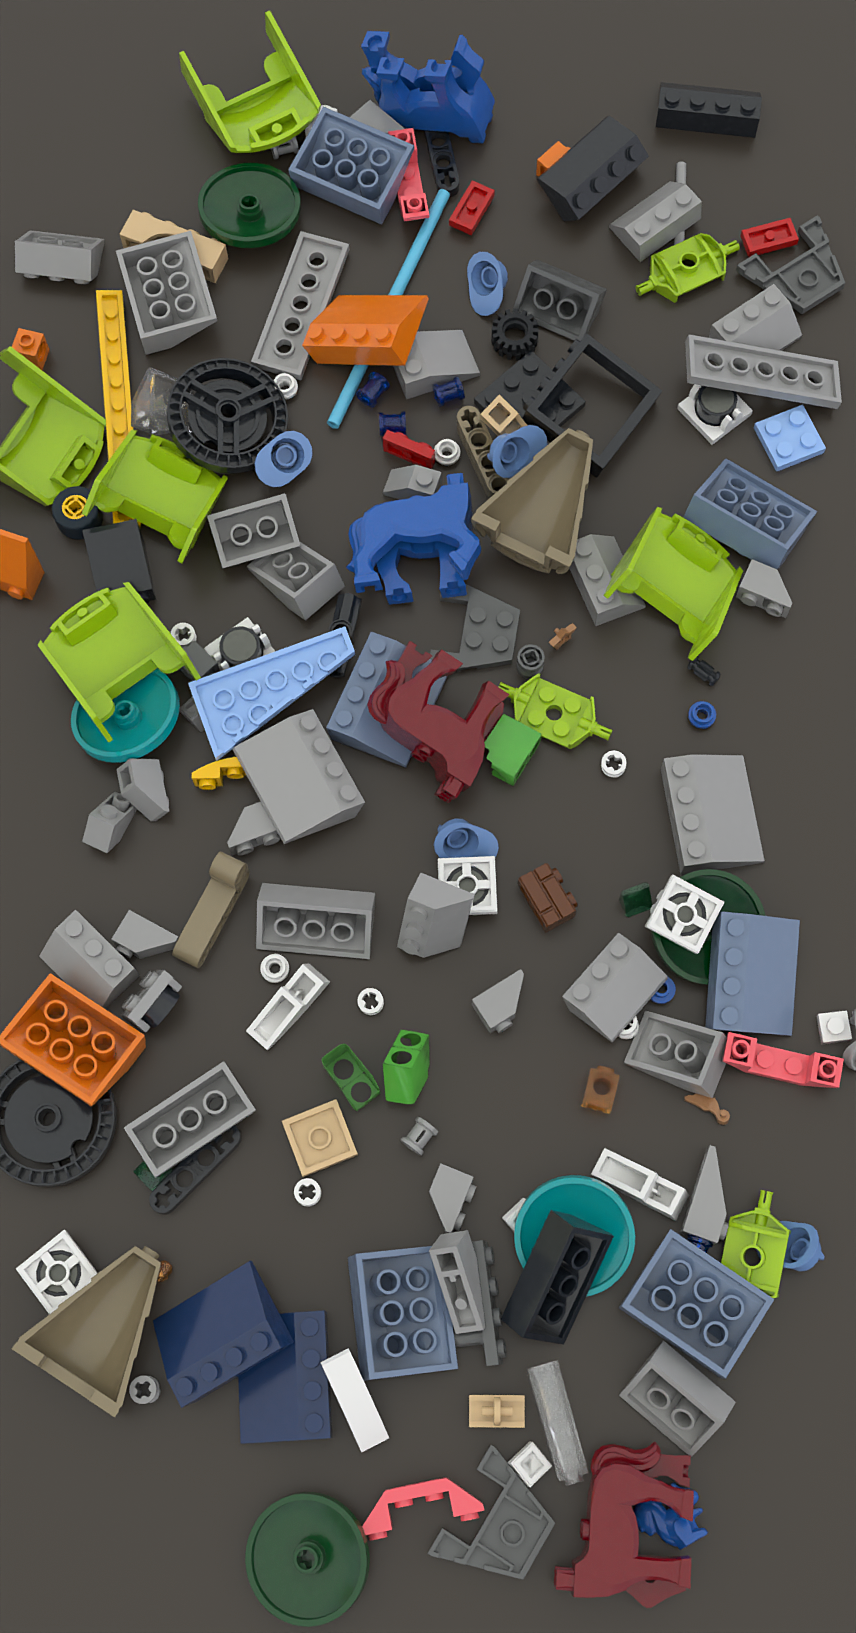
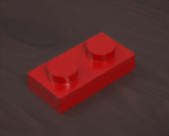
(471, 207)
(769, 237)
(409, 450)

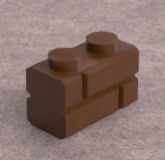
(547, 897)

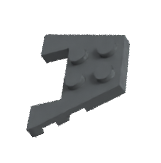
(806, 278)
(487, 631)
(510, 1532)

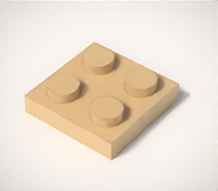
(319, 1138)

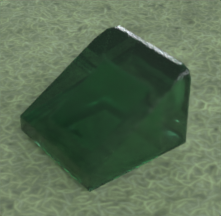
(636, 899)
(146, 1176)

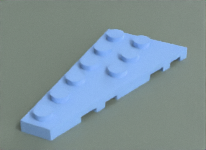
(252, 693)

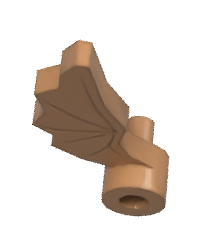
(709, 1104)

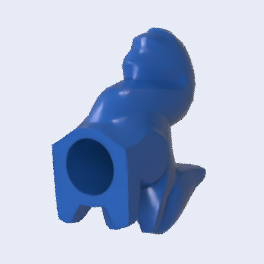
(673, 1530)

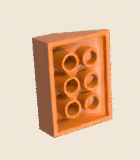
(366, 329)
(18, 566)
(72, 1040)

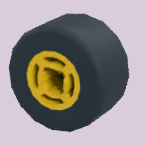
(71, 522)

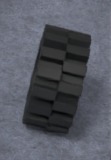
(512, 321)

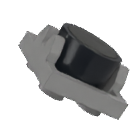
(152, 1001)

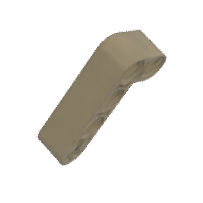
(478, 455)
(212, 910)

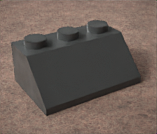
(559, 300)

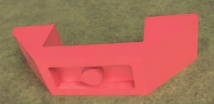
(410, 193)
(780, 1064)
(462, 1503)

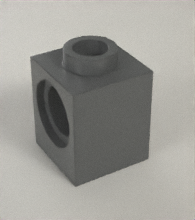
(201, 660)

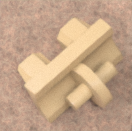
(497, 1411)

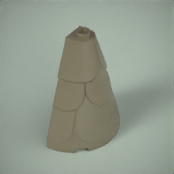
(541, 506)
(97, 1330)

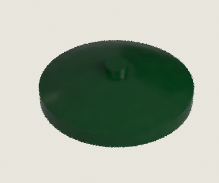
(249, 205)
(737, 898)
(307, 1559)

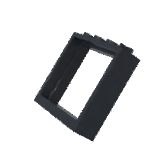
(617, 368)

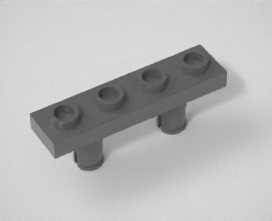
(489, 1337)

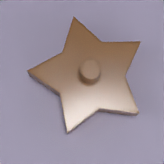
(562, 636)

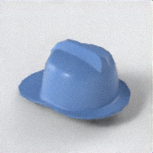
(486, 283)
(516, 450)
(286, 462)
(461, 839)
(802, 1247)

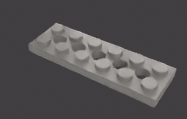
(292, 291)
(752, 381)

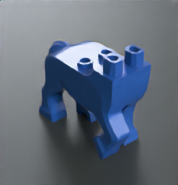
(433, 96)
(416, 529)

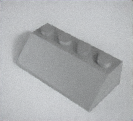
(315, 920)
(189, 1119)

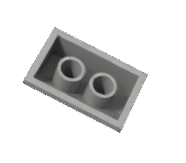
(657, 219)
(58, 256)
(760, 322)
(253, 530)
(592, 570)
(434, 917)
(87, 961)
(614, 987)
(677, 1399)

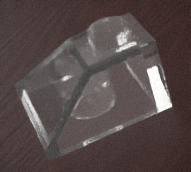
(151, 403)

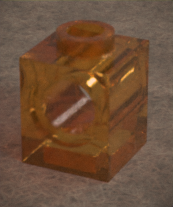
(600, 1102)

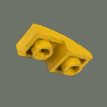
(212, 774)

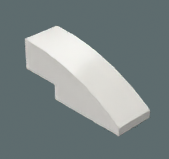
(287, 1005)
(640, 1184)
(354, 1400)

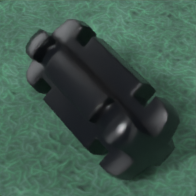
(704, 671)

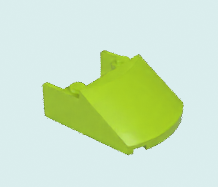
(266, 113)
(52, 440)
(158, 488)
(680, 575)
(108, 647)

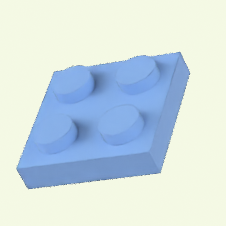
(789, 438)

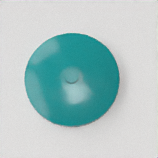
(139, 724)
(588, 1201)

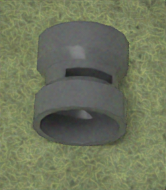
(529, 667)

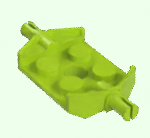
(673, 278)
(578, 713)
(766, 1234)

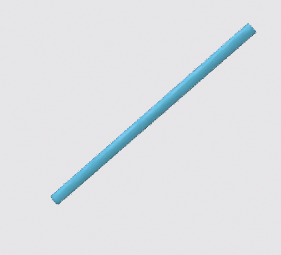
(397, 289)

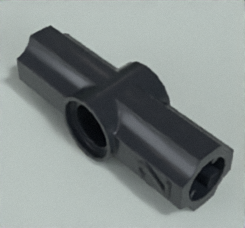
(346, 616)

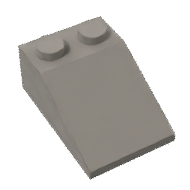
(436, 359)
(298, 578)
(678, 1053)

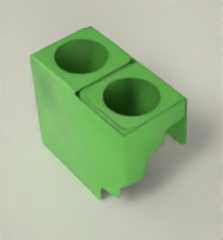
(511, 748)
(344, 1052)
(406, 1080)

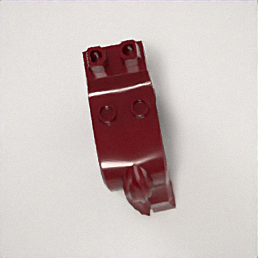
(430, 731)
(611, 1529)

